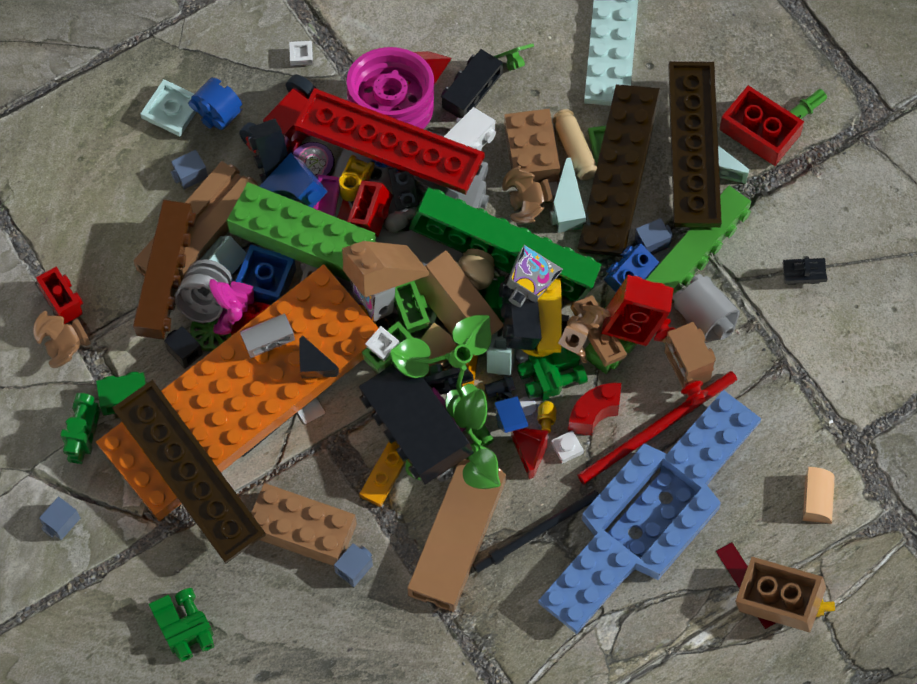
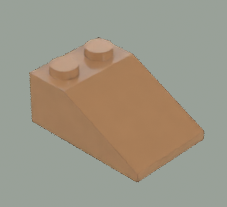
(381, 266)

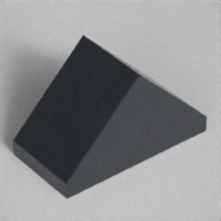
(314, 363)

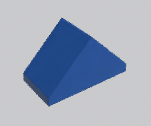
(510, 415)

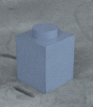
(188, 169)
(654, 236)
(59, 518)
(354, 564)

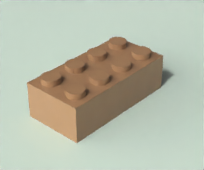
(303, 524)

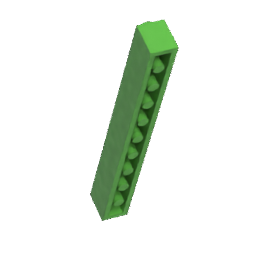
(689, 256)

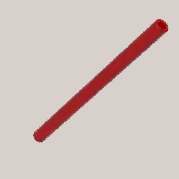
(653, 430)

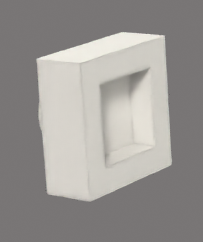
(301, 53)
(382, 343)
(567, 446)

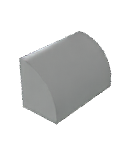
(267, 335)

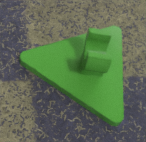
(514, 60)

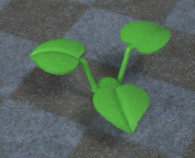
(472, 338)
(483, 464)

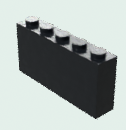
(415, 423)

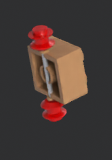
(688, 358)

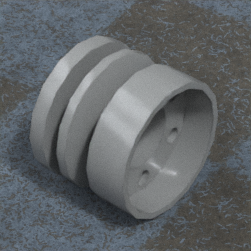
(194, 293)

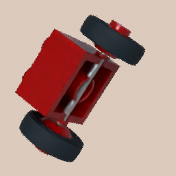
(287, 113)

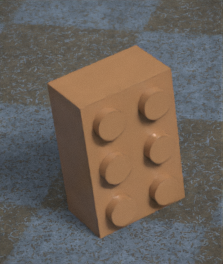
(532, 144)
(781, 594)

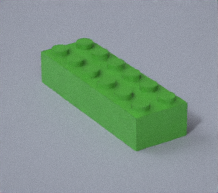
(294, 229)

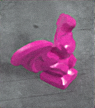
(234, 300)

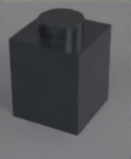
(183, 347)

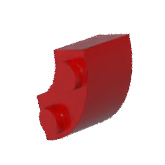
(593, 407)

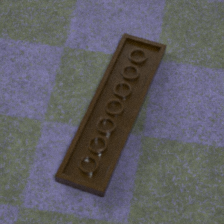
(694, 144)
(619, 170)
(189, 471)

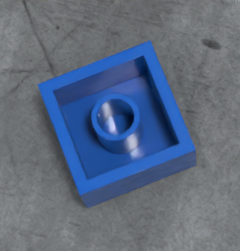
(267, 273)

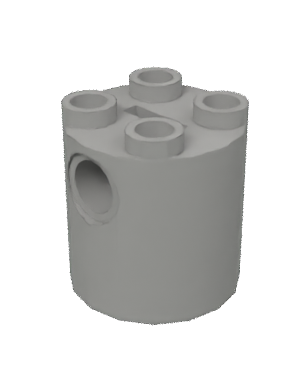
(707, 308)

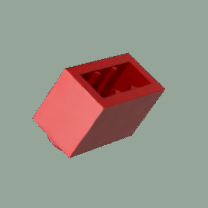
(370, 206)

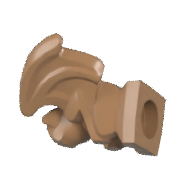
(528, 195)
(578, 328)
(64, 337)

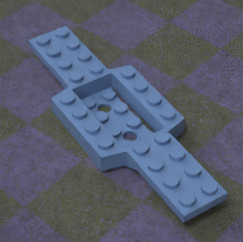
(664, 527)

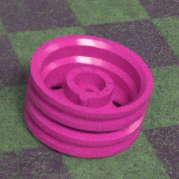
(384, 77)

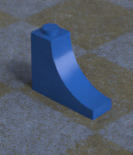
(295, 181)

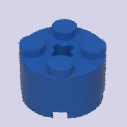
(216, 104)

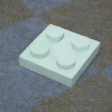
(169, 108)

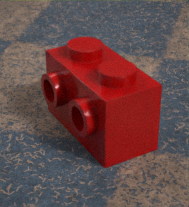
(59, 295)

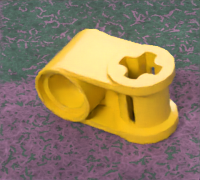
(353, 174)

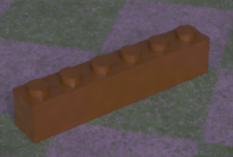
(163, 270)

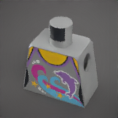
(531, 276)
(376, 305)

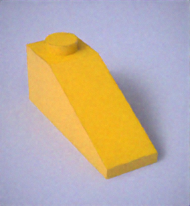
(550, 318)

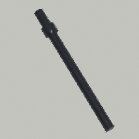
(497, 555)

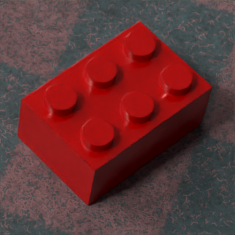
(761, 125)
(638, 310)

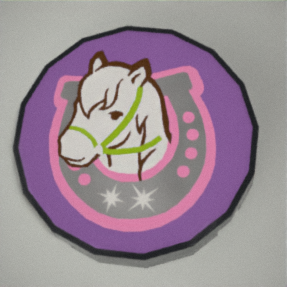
(317, 157)

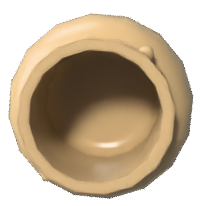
(478, 267)

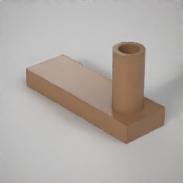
(607, 347)

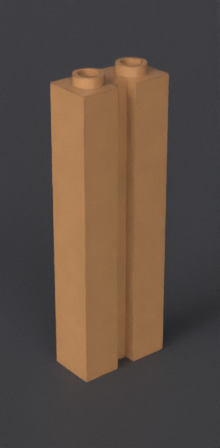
(212, 204)
(454, 541)

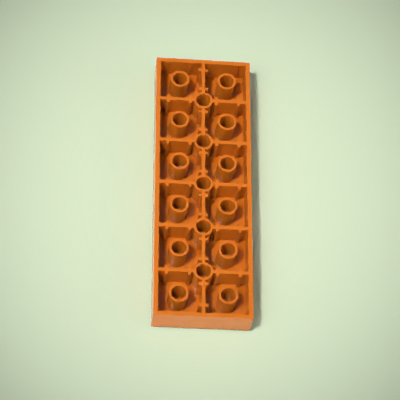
(239, 399)

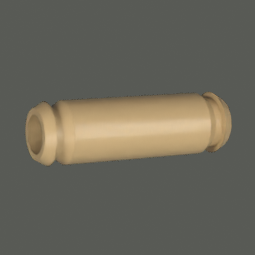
(575, 144)

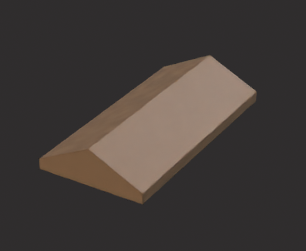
(453, 294)

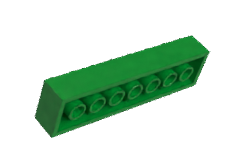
(466, 227)

